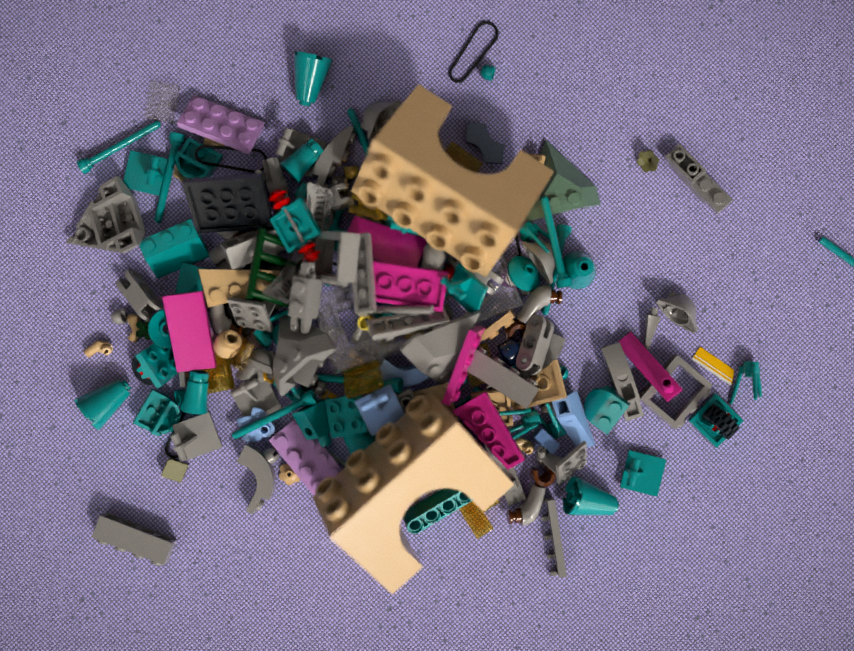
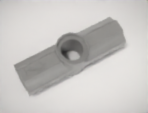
(274, 177)

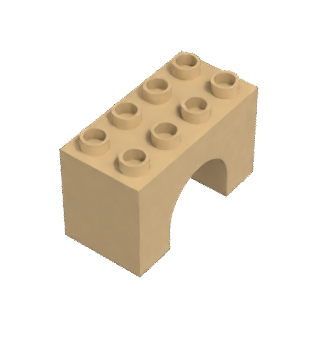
(435, 197)
(407, 459)

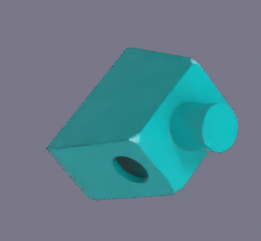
(314, 422)

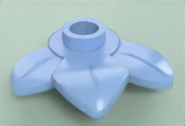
(256, 435)

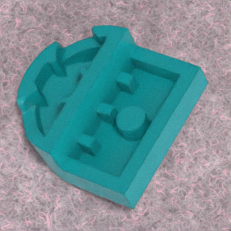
(190, 167)
(604, 408)
(157, 413)

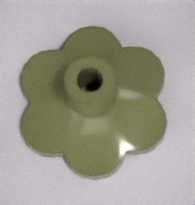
(648, 161)

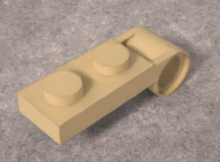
(492, 330)

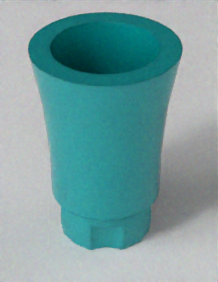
(302, 159)
(196, 393)

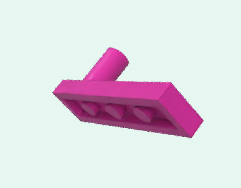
(649, 367)

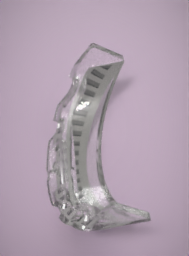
(319, 204)

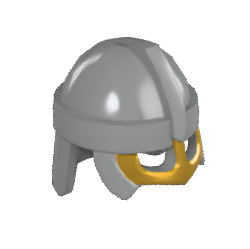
(258, 366)

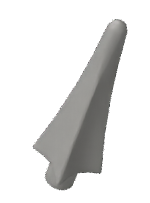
(651, 324)

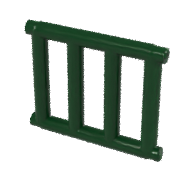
(256, 273)

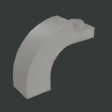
(264, 472)

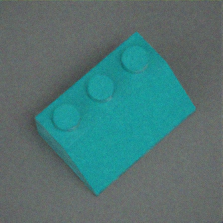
(172, 247)

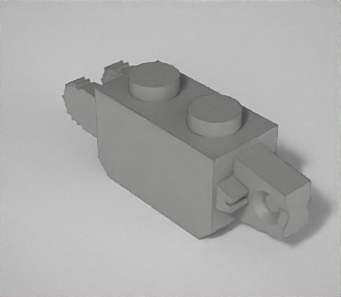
(304, 298)

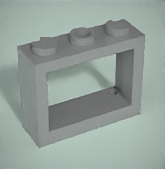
(347, 257)
(690, 406)

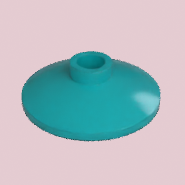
(523, 273)
(156, 332)

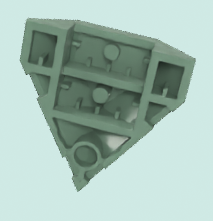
(566, 187)

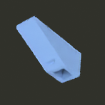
(573, 419)

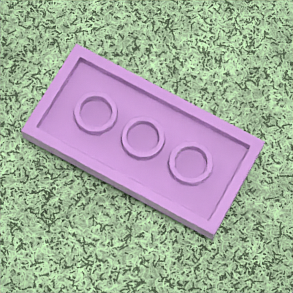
(220, 124)
(305, 456)

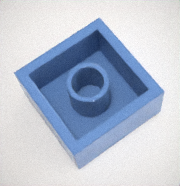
(545, 440)

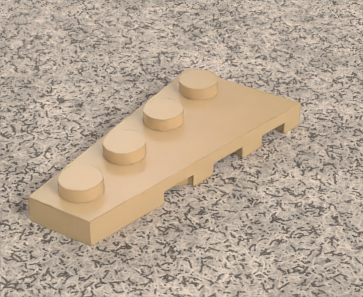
(222, 284)

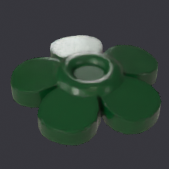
(143, 332)

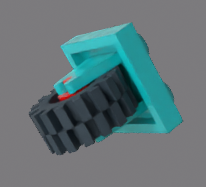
(716, 420)

